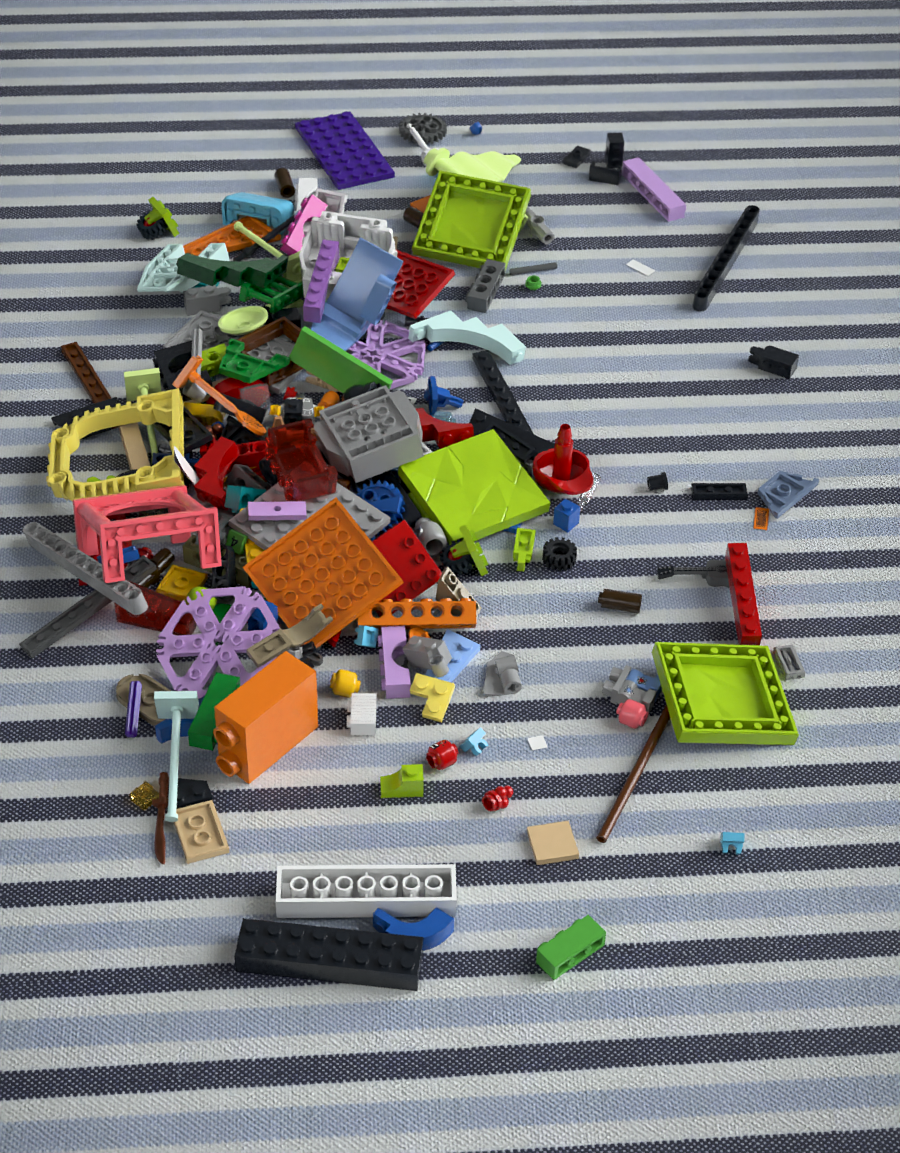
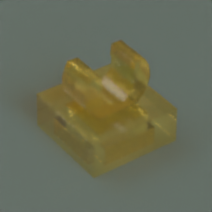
(143, 795)

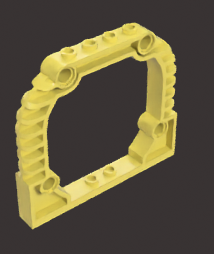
(159, 407)

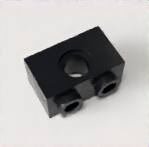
(614, 150)

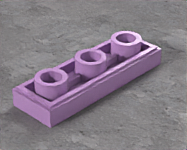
(277, 510)

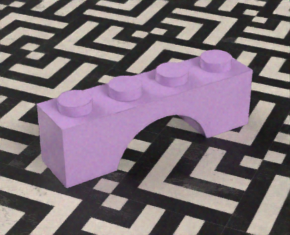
(396, 678)

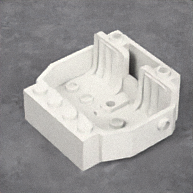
(346, 230)

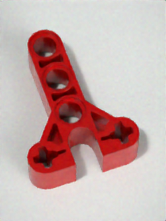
(249, 452)

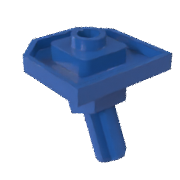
(439, 397)

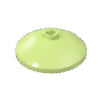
(243, 320)

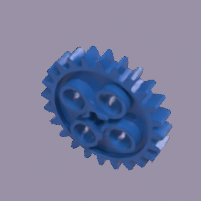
(379, 492)

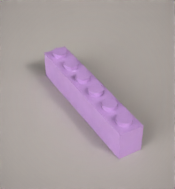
(653, 189)

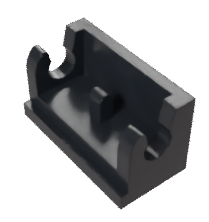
(604, 174)

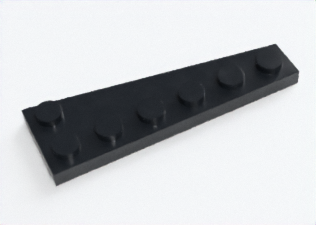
(481, 420)

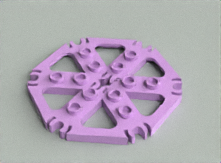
(387, 355)
(212, 631)

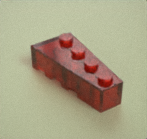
(158, 613)

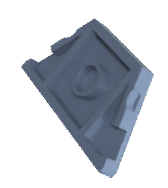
(785, 491)

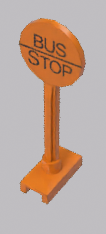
(189, 373)

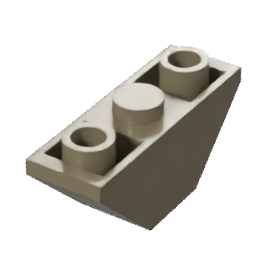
(452, 588)

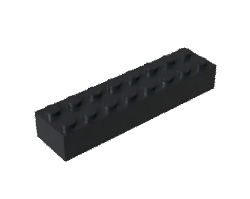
(329, 954)

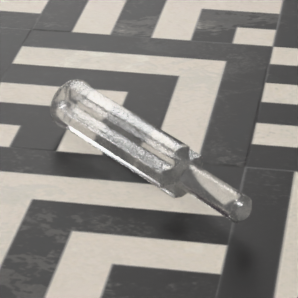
(585, 497)

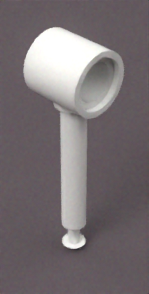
(420, 141)

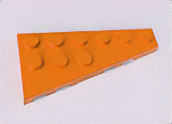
(233, 239)

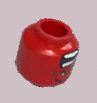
(442, 755)

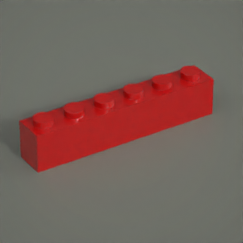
(743, 594)

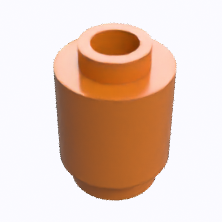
(329, 399)

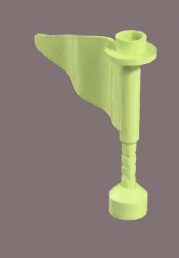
(485, 166)

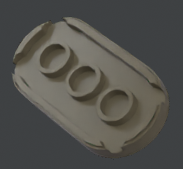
(147, 702)

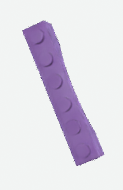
(316, 294)

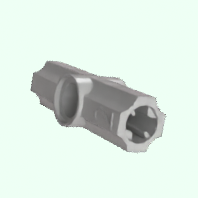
(538, 228)

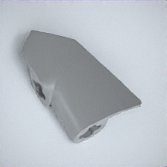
(502, 675)

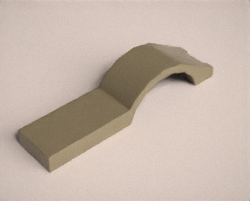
(292, 637)

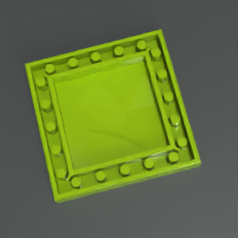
(471, 220)
(474, 486)
(724, 694)

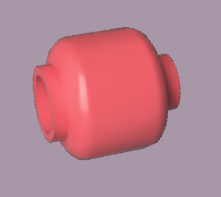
(632, 713)

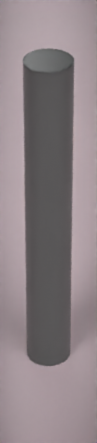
(534, 268)

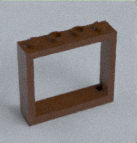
(267, 334)

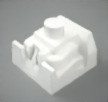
(333, 199)

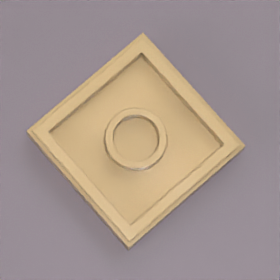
(552, 842)

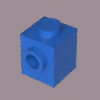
(566, 515)

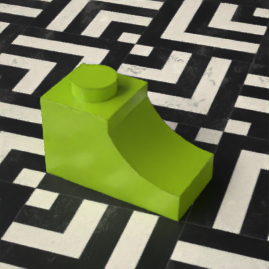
(404, 782)

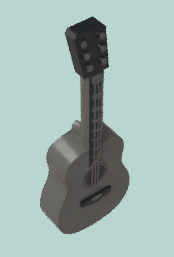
(714, 572)

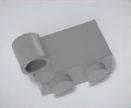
(428, 654)

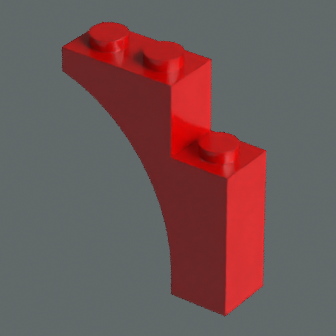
(443, 432)
(212, 471)

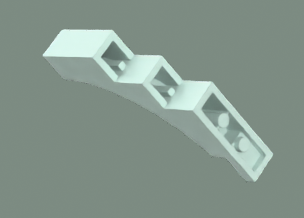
(472, 331)

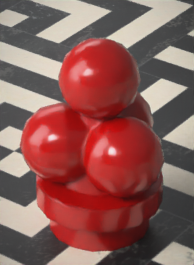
(497, 798)

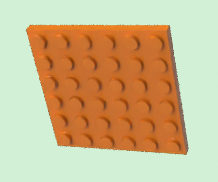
(326, 564)

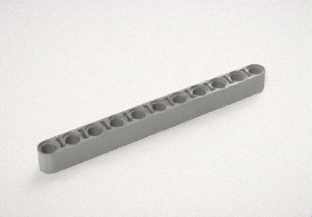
(84, 568)

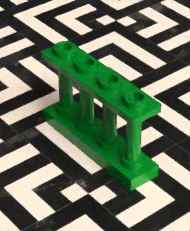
(279, 300)

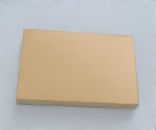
(200, 832)

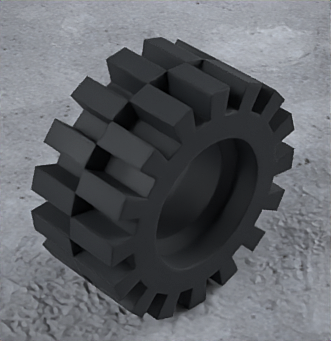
(559, 561)

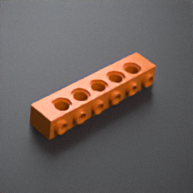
(426, 620)

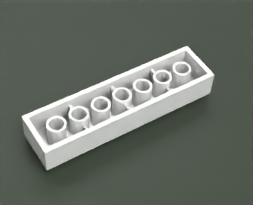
(362, 889)

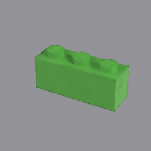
(570, 947)

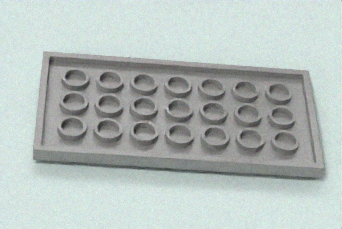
(214, 336)

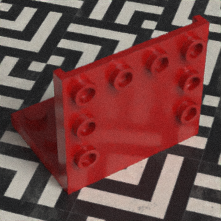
(409, 560)

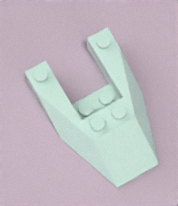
(162, 274)

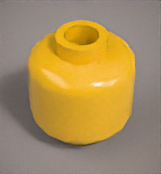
(344, 683)

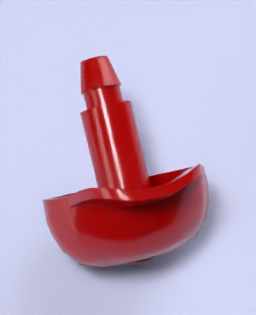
(562, 467)

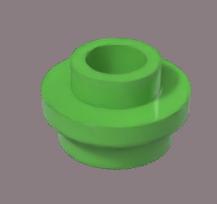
(533, 282)

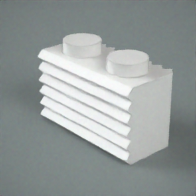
(363, 714)

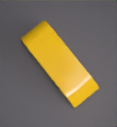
(204, 413)

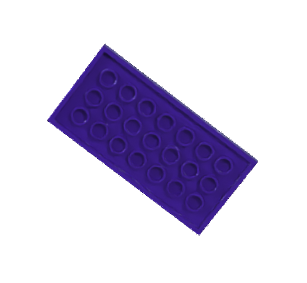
(344, 150)

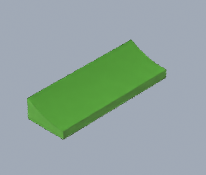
(333, 363)

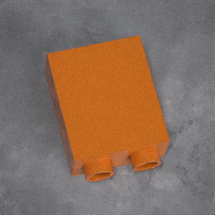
(266, 717)

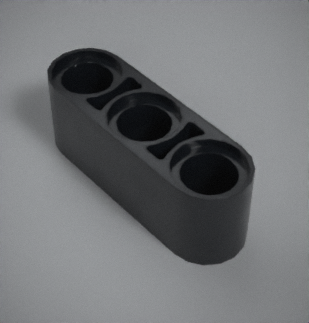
(254, 411)
(229, 578)

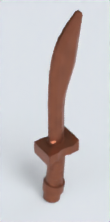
(161, 804)

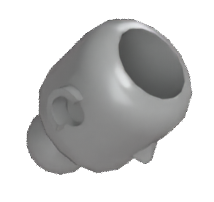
(430, 536)

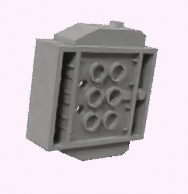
(370, 433)

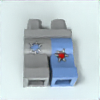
(632, 685)

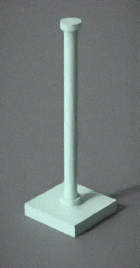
(175, 706)

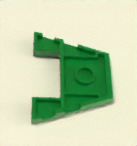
(246, 367)

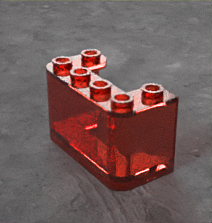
(299, 462)

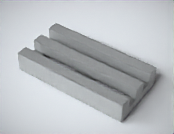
(791, 672)

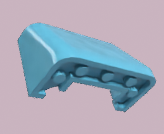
(258, 206)

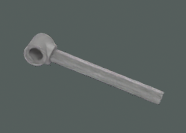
(190, 389)

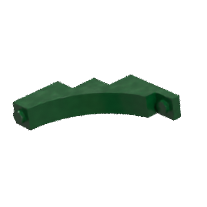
(235, 273)

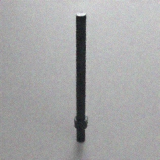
(248, 251)

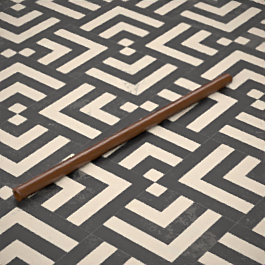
(634, 776)

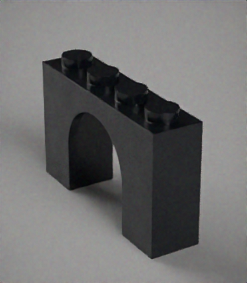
(173, 359)

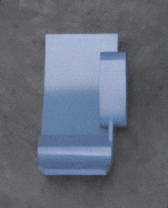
(359, 295)

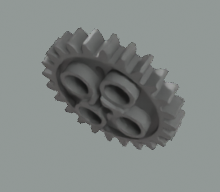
(427, 126)

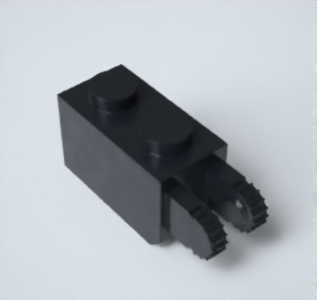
(774, 360)

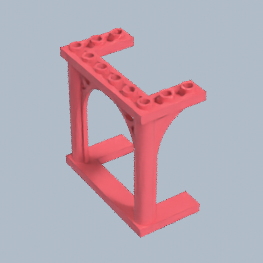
(183, 517)

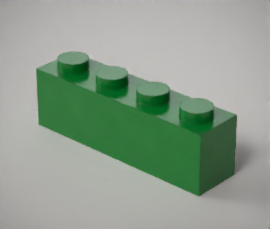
(201, 730)

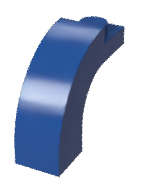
(433, 928)

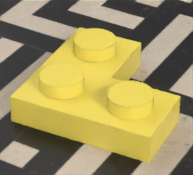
(437, 693)

